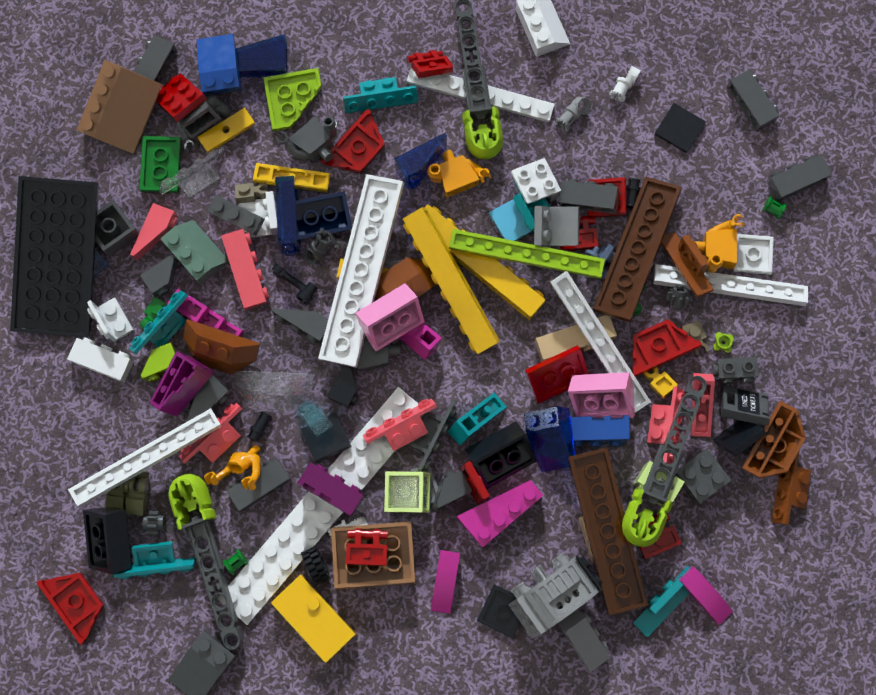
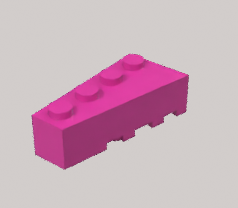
(498, 513)

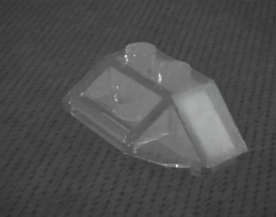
(273, 390)

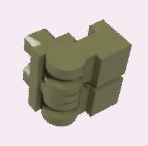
(130, 495)

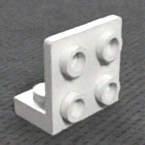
(536, 181)
(266, 209)
(111, 319)

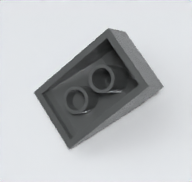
(202, 665)

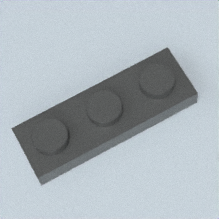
(235, 215)

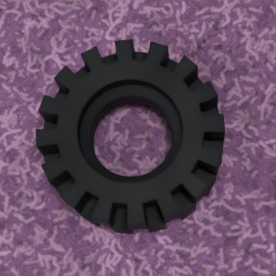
(315, 565)

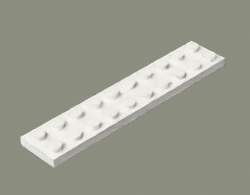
(361, 269)

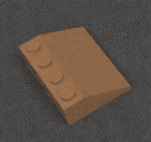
(119, 106)
(400, 558)

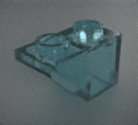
(313, 417)

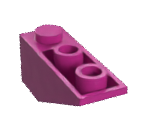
(422, 340)

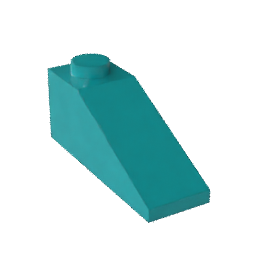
(476, 419)

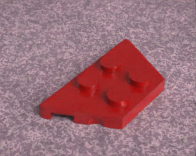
(357, 145)
(659, 346)
(74, 602)

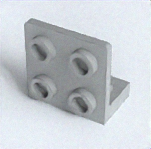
(556, 226)

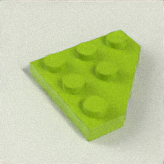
(290, 96)

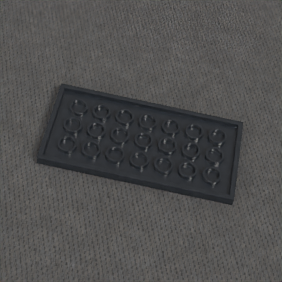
(54, 256)

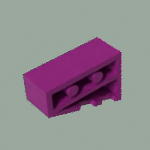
(180, 384)
(331, 489)

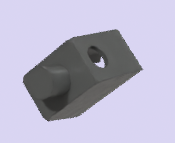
(372, 360)

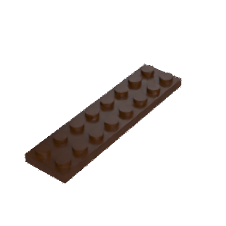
(637, 249)
(603, 521)

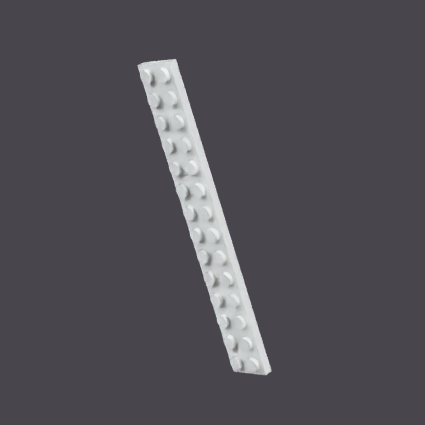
(311, 517)

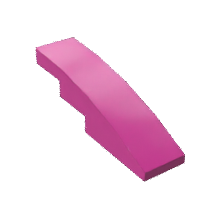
(202, 314)

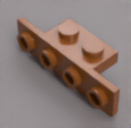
(688, 261)
(791, 492)

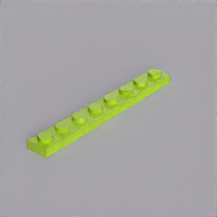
(526, 253)

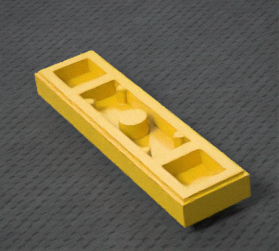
(303, 178)

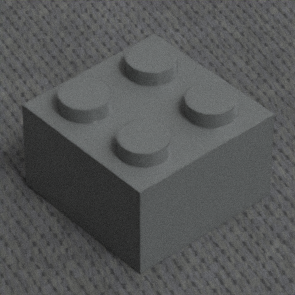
(113, 229)
(702, 476)

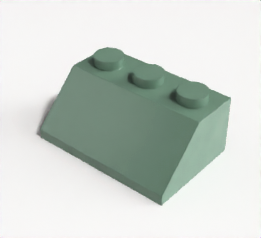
(194, 250)

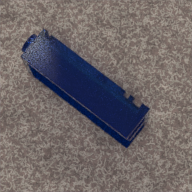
(286, 215)

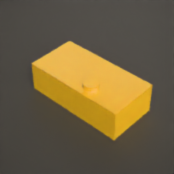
(313, 618)

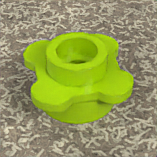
(728, 342)

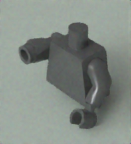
(201, 119)
(312, 140)

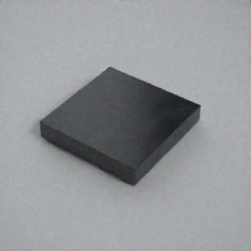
(680, 128)
(739, 437)
(329, 442)
(497, 612)

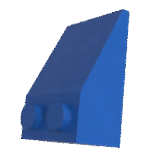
(218, 65)

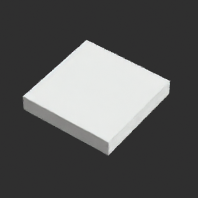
(754, 254)

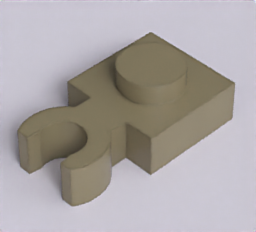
(248, 192)
(697, 332)

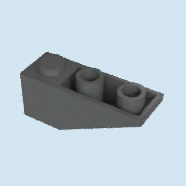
(307, 322)
(209, 397)

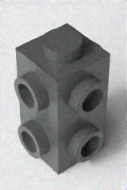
(735, 369)

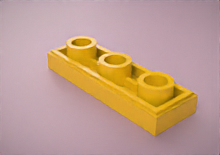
(236, 124)

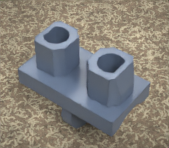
(604, 252)

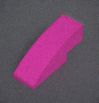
(445, 581)
(705, 595)

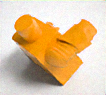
(456, 173)
(720, 245)

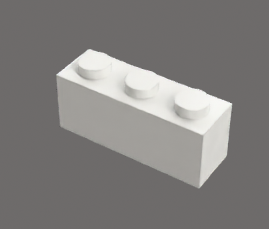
(100, 359)

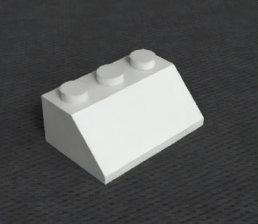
(541, 25)

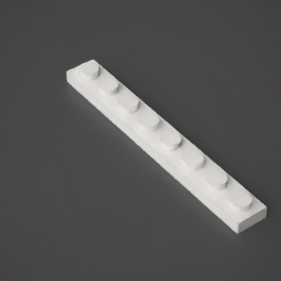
(499, 98)
(738, 286)
(595, 333)
(144, 458)

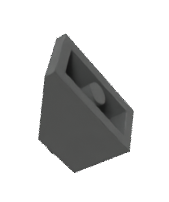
(160, 276)
(451, 489)

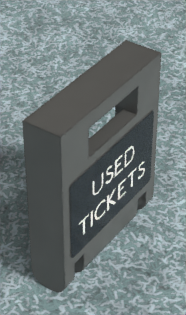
(747, 407)

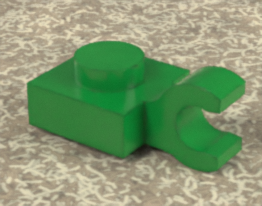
(151, 311)

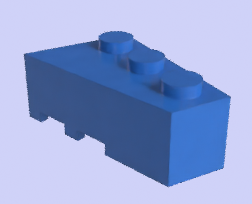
(600, 430)

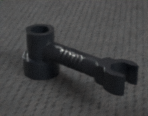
(306, 291)

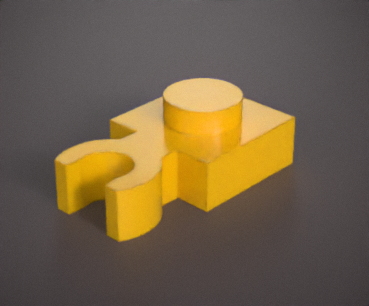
(661, 383)

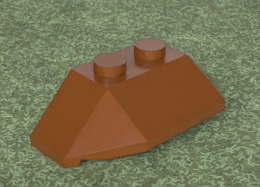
(407, 271)
(219, 348)
(779, 446)

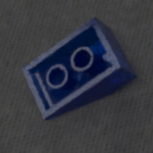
(414, 164)
(550, 437)

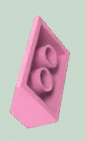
(390, 317)
(602, 395)

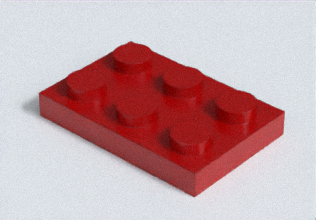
(180, 97)
(555, 373)

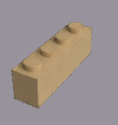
(567, 338)

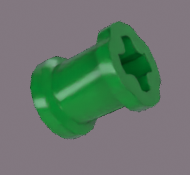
(774, 207)
(237, 556)

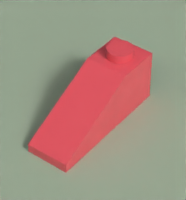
(157, 224)
(703, 419)

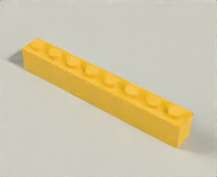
(491, 272)
(451, 280)

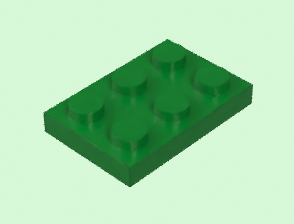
(159, 161)

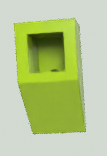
(158, 362)

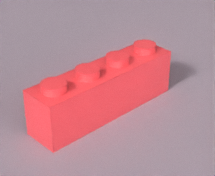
(244, 269)

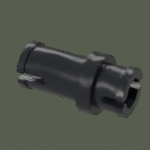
(632, 191)
(258, 428)

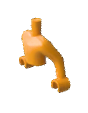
(238, 464)

